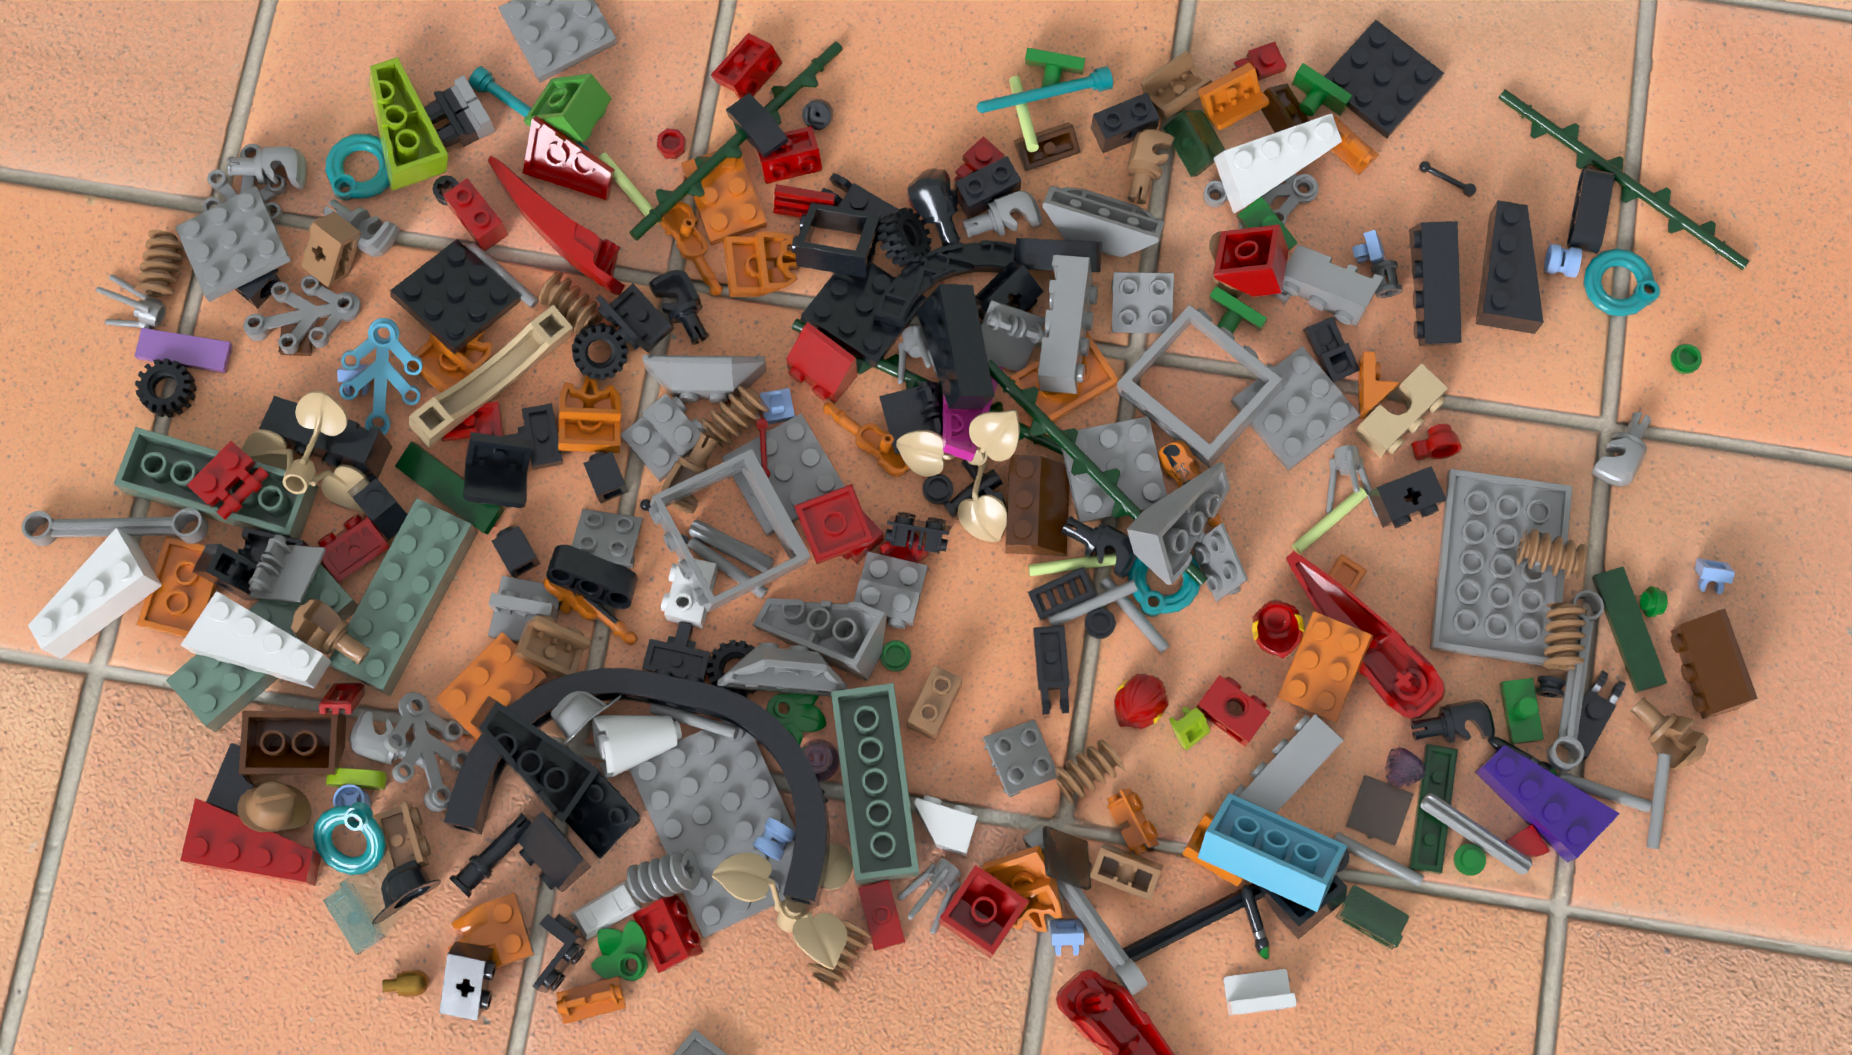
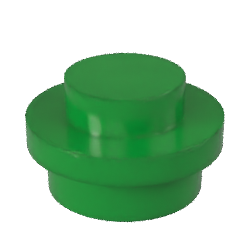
(1685, 359)
(1653, 601)
(895, 656)
(1469, 859)

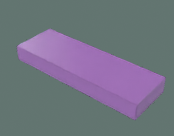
(186, 349)

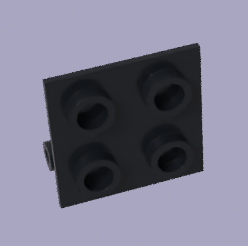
(913, 410)
(934, 527)
(602, 816)

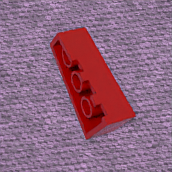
(225, 843)

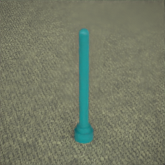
(1099, 79)
(482, 80)

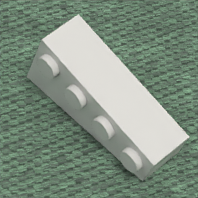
(1266, 162)
(96, 595)
(247, 640)

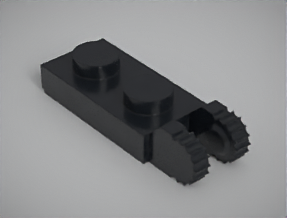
(858, 198)
(1051, 665)
(1596, 712)

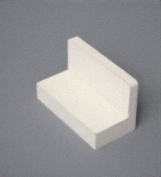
(1258, 992)

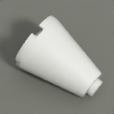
(632, 739)

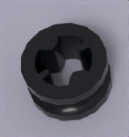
(443, 182)
(1550, 686)

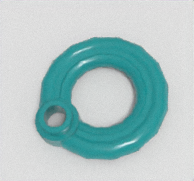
(339, 179)
(1641, 271)
(1167, 604)
(367, 824)

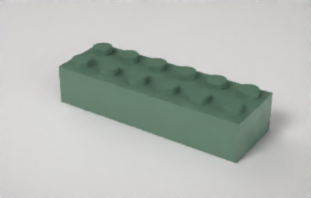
(162, 466)
(405, 594)
(221, 689)
(875, 784)

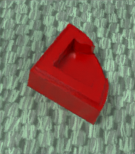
(1528, 842)

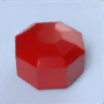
(671, 143)

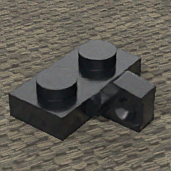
(542, 430)
(677, 655)

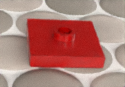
(834, 524)

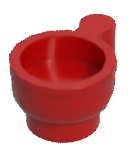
(1440, 444)

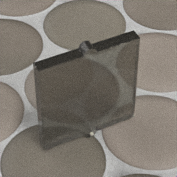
(1379, 810)
(1066, 858)

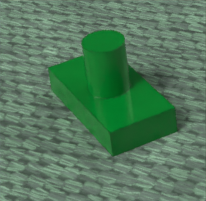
(1054, 64)
(1319, 92)
(1259, 215)
(1236, 311)
(1521, 711)

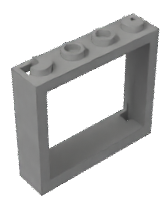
(1172, 425)
(770, 504)

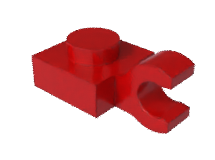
(1265, 59)
(977, 157)

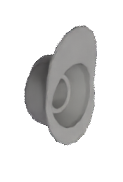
(575, 712)

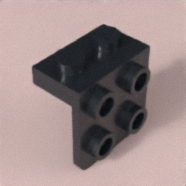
(638, 318)
(496, 470)
(570, 952)

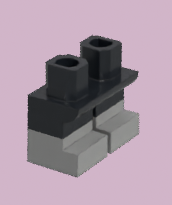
(464, 113)

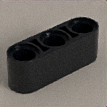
(1590, 210)
(1039, 253)
(592, 577)

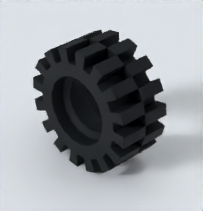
(904, 237)
(605, 369)
(153, 376)
(722, 656)

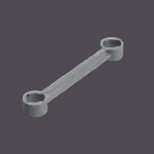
(105, 526)
(1575, 689)
(1123, 966)

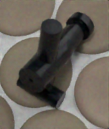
(989, 482)

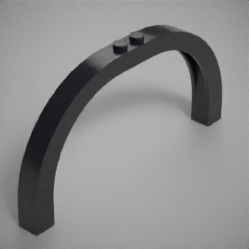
(811, 850)

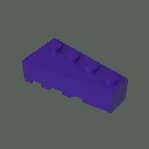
(1556, 809)

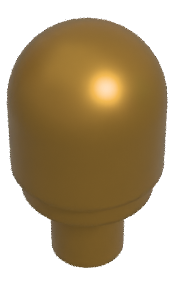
(407, 983)

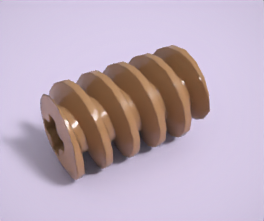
(158, 264)
(568, 303)
(735, 415)
(1551, 553)
(1563, 636)
(1087, 770)
(854, 940)

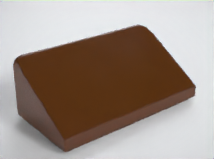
(1283, 108)
(1053, 145)

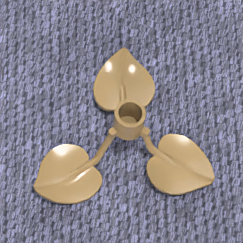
(325, 415)
(996, 438)
(818, 936)

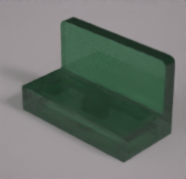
(1194, 140)
(1373, 917)

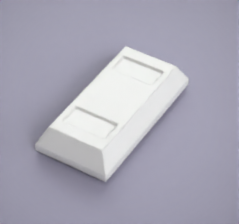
(606, 910)

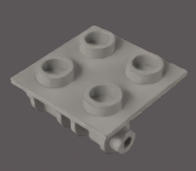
(1142, 302)
(1010, 335)
(608, 536)
(1220, 563)
(285, 571)
(1020, 757)

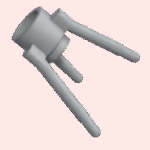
(149, 312)
(916, 346)
(1349, 463)
(942, 876)

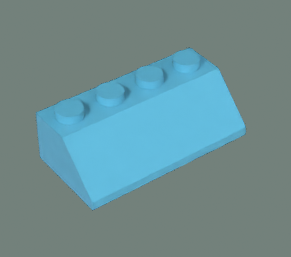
(1272, 851)

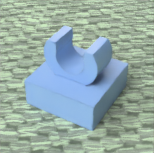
(1371, 250)
(344, 374)
(779, 404)
(1713, 571)
(1066, 933)

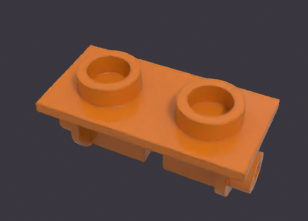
(1353, 149)
(1140, 830)
(590, 1000)

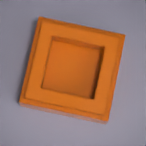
(1347, 573)

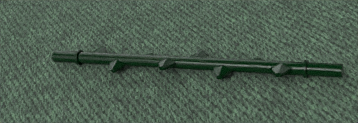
(731, 148)
(1631, 188)
(912, 380)
(1081, 462)

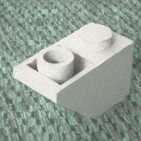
(947, 827)

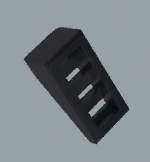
(1081, 573)

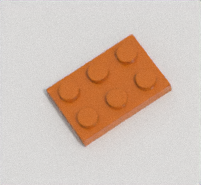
(728, 201)
(1097, 380)
(182, 594)
(1325, 666)
(490, 674)

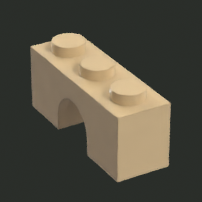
(1385, 430)

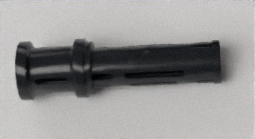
(481, 865)

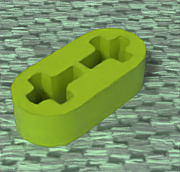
(361, 778)

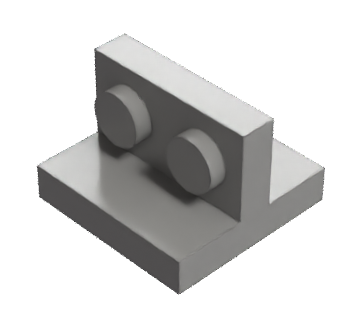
(516, 604)

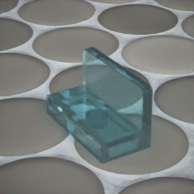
(353, 918)

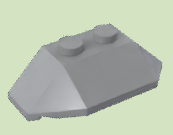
(1099, 218)
(704, 376)
(783, 671)

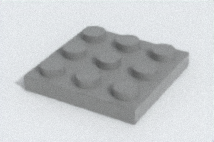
(557, 32)
(232, 243)
(1303, 413)
(1123, 446)
(796, 468)

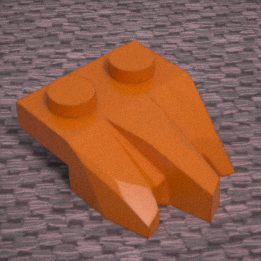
(759, 263)
(445, 368)
(589, 418)
(1026, 875)
(497, 926)

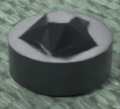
(817, 114)

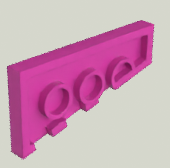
(956, 428)

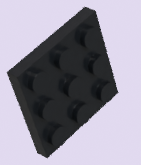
(1383, 78)
(455, 296)
(846, 313)

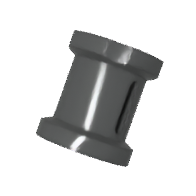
(1387, 268)

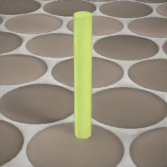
(1024, 117)
(627, 186)
(1329, 521)
(1070, 564)

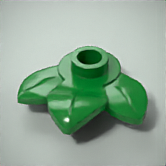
(801, 713)
(618, 948)

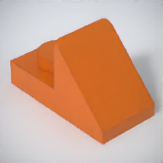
(1371, 392)

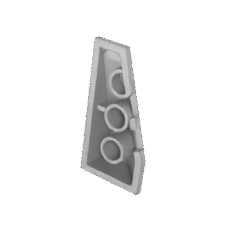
(1170, 527)
(843, 634)

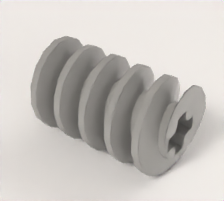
(664, 876)

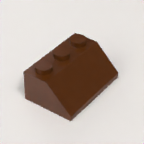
(1036, 506)
(1713, 664)
(291, 742)

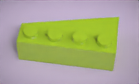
(405, 130)

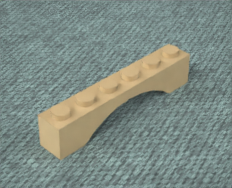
(461, 400)

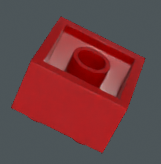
(1252, 260)
(821, 364)
(983, 911)

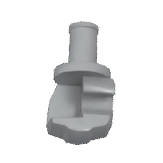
(266, 162)
(1000, 214)
(370, 243)
(1622, 469)
(371, 745)

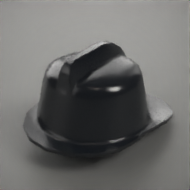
(402, 887)

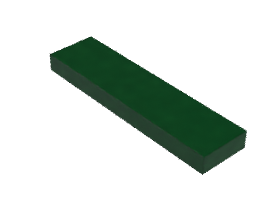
(446, 486)
(1629, 630)
(1429, 832)

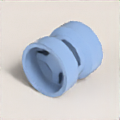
(1563, 260)
(348, 795)
(777, 832)

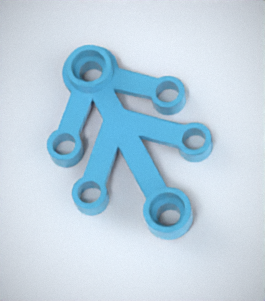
(381, 370)

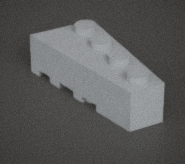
(1067, 325)
(1292, 765)

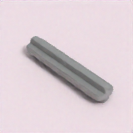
(731, 546)

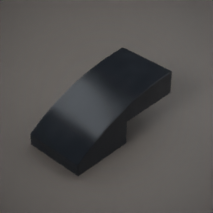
(757, 124)
(1330, 350)

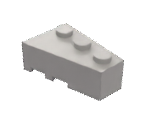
(1329, 285)

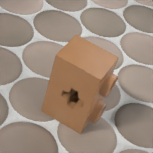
(330, 249)
(934, 702)
(1126, 871)

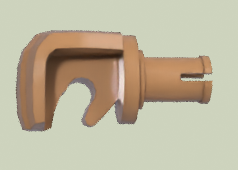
(1146, 164)
(688, 467)
(325, 631)
(1672, 735)

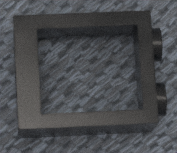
(831, 258)

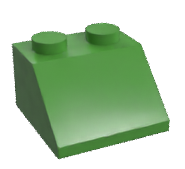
(571, 105)

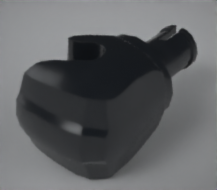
(936, 202)
(678, 285)
(1100, 539)
(1452, 721)

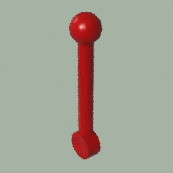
(762, 426)

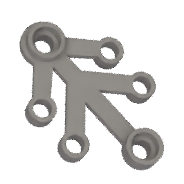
(247, 183)
(1281, 190)
(306, 315)
(426, 746)

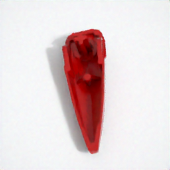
(571, 240)
(1394, 667)
(1109, 1016)

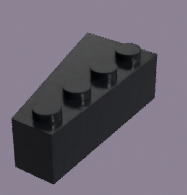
(1509, 274)
(1436, 283)
(957, 346)
(352, 447)
(542, 763)

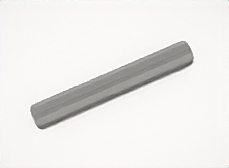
(1476, 833)

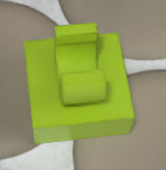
(1190, 728)

